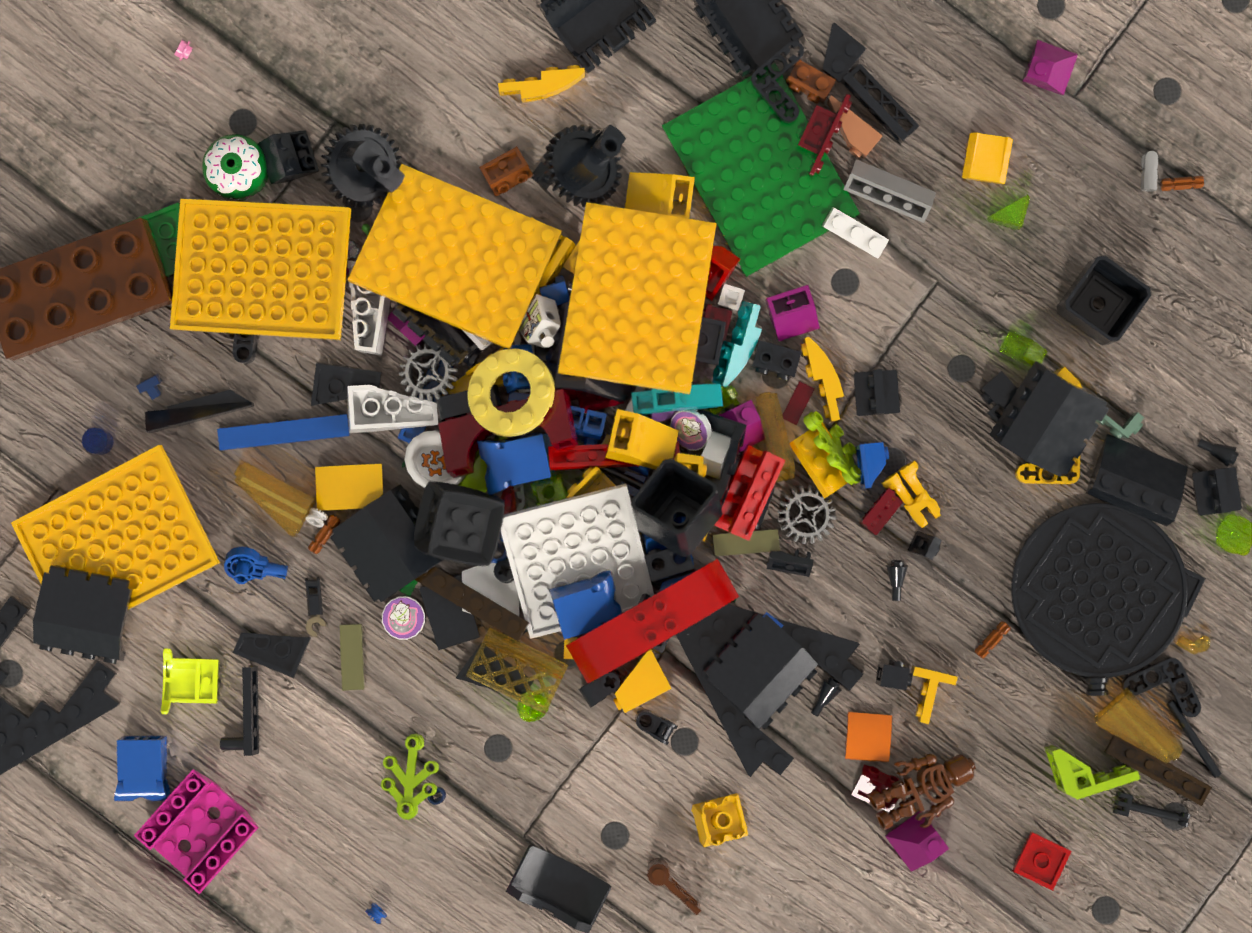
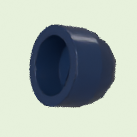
(439, 800)

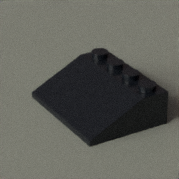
(1138, 480)

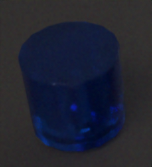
(97, 441)

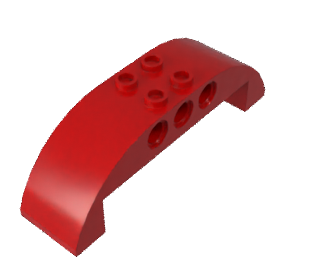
(652, 621)

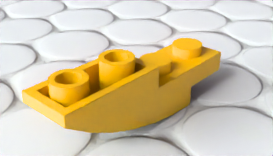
(552, 83)
(821, 369)

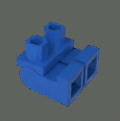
(590, 427)

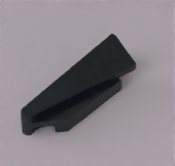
(195, 410)

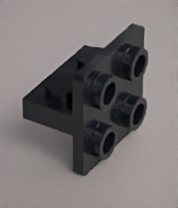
(876, 392)
(1216, 491)

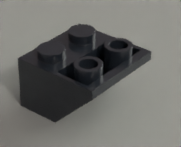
(288, 156)

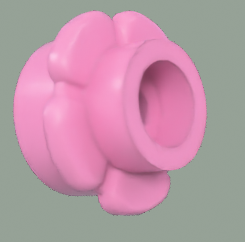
(183, 50)

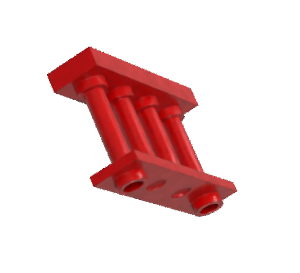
(749, 491)

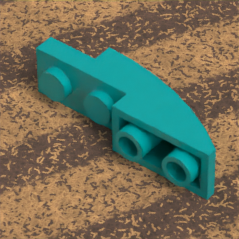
(737, 353)
(659, 401)

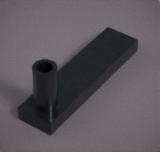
(250, 738)

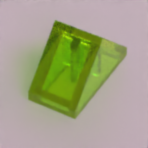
(1012, 215)
(1023, 349)

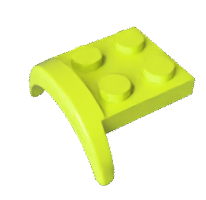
(188, 680)

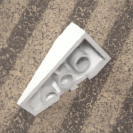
(381, 410)

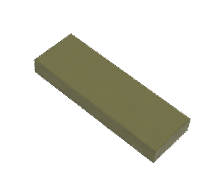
(759, 542)
(352, 657)

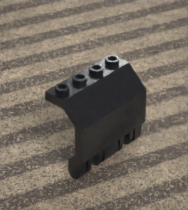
(588, 23)

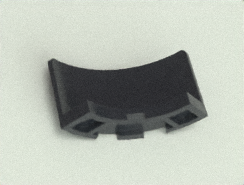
(737, 433)
(559, 887)

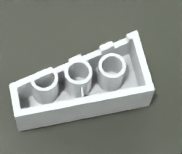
(369, 318)

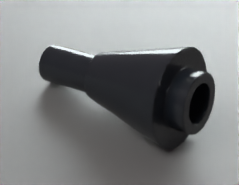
(1223, 453)
(897, 572)
(828, 691)

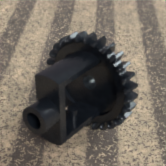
(377, 161)
(585, 163)

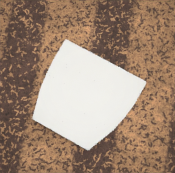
(484, 581)

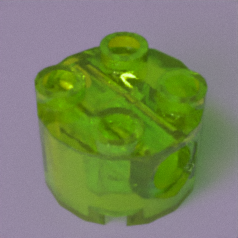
(549, 489)

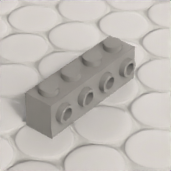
(890, 191)

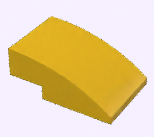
(348, 486)

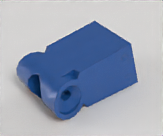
(514, 461)
(585, 604)
(142, 768)

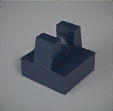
(150, 386)

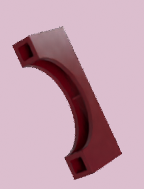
(461, 434)

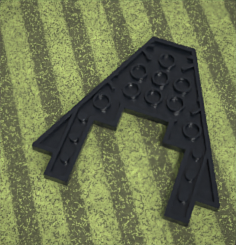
(708, 638)
(26, 736)

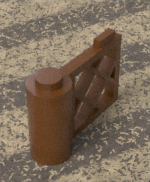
(659, 875)

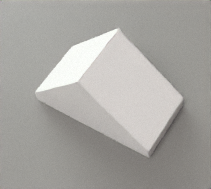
(716, 454)

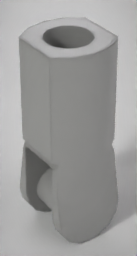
(1149, 171)

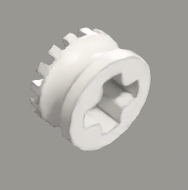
(316, 517)

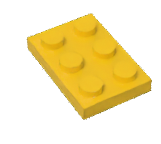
(825, 477)

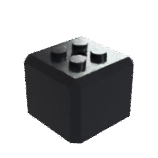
(1120, 292)
(675, 493)

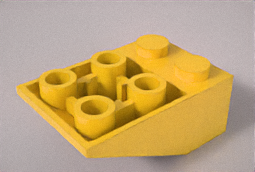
(660, 193)
(640, 440)

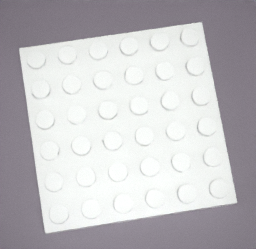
(573, 543)

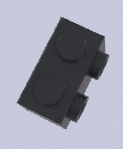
(776, 360)
(893, 675)

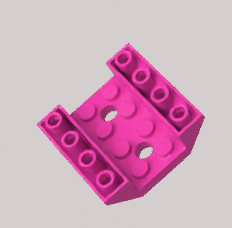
(187, 817)

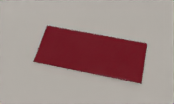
(798, 402)

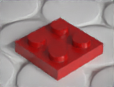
(1041, 861)

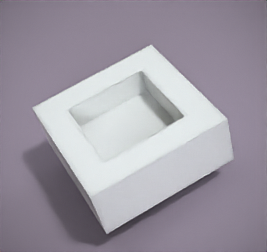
(731, 297)

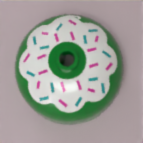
(245, 177)

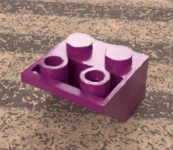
(792, 313)

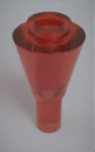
(508, 497)

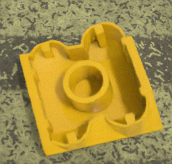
(987, 158)
(719, 820)

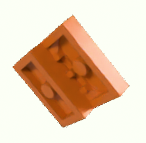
(868, 737)

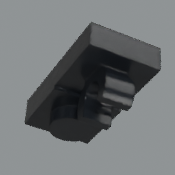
(925, 545)
(790, 564)

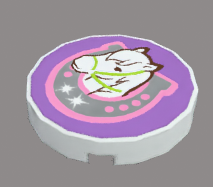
(693, 429)
(403, 618)

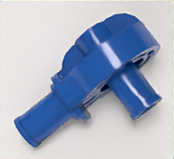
(251, 565)

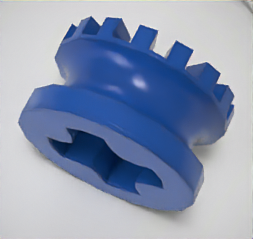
(376, 913)

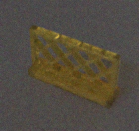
(520, 653)

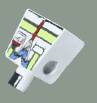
(541, 322)

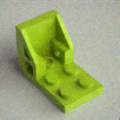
(1068, 769)

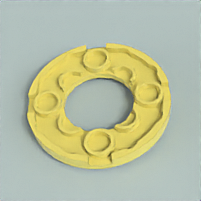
(531, 413)

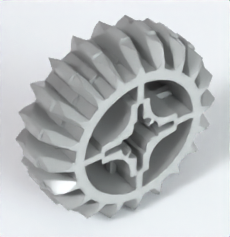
(433, 363)
(815, 530)

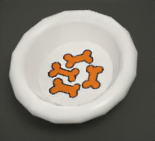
(426, 460)

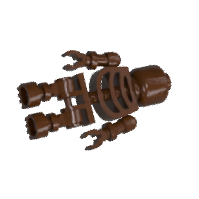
(954, 771)

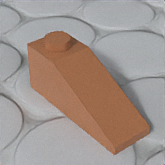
(856, 132)

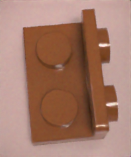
(810, 82)
(506, 171)

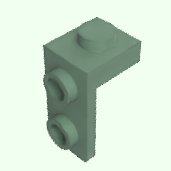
(1132, 425)

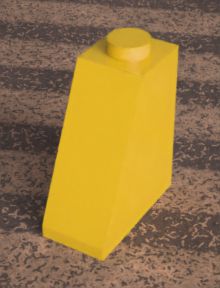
(641, 684)

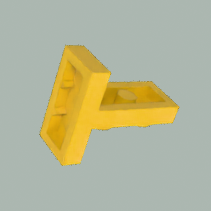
(929, 690)

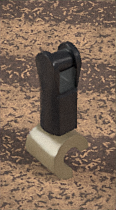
(314, 606)

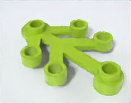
(836, 458)
(409, 779)

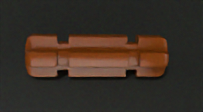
(1182, 183)
(324, 534)
(992, 639)

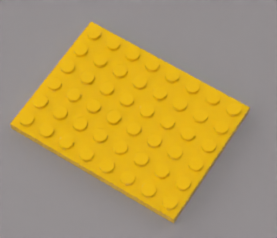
(455, 257)
(260, 269)
(637, 298)
(122, 526)

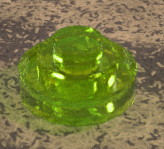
(530, 714)

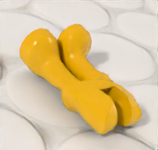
(922, 498)

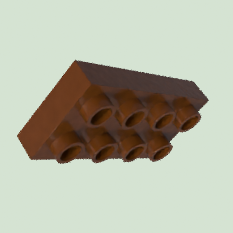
(81, 289)

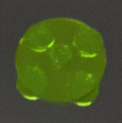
(1235, 535)

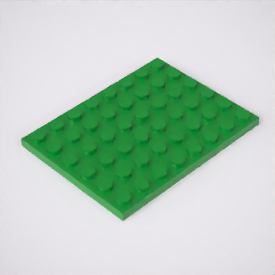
(757, 173)

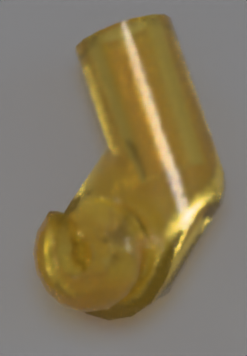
(1194, 647)

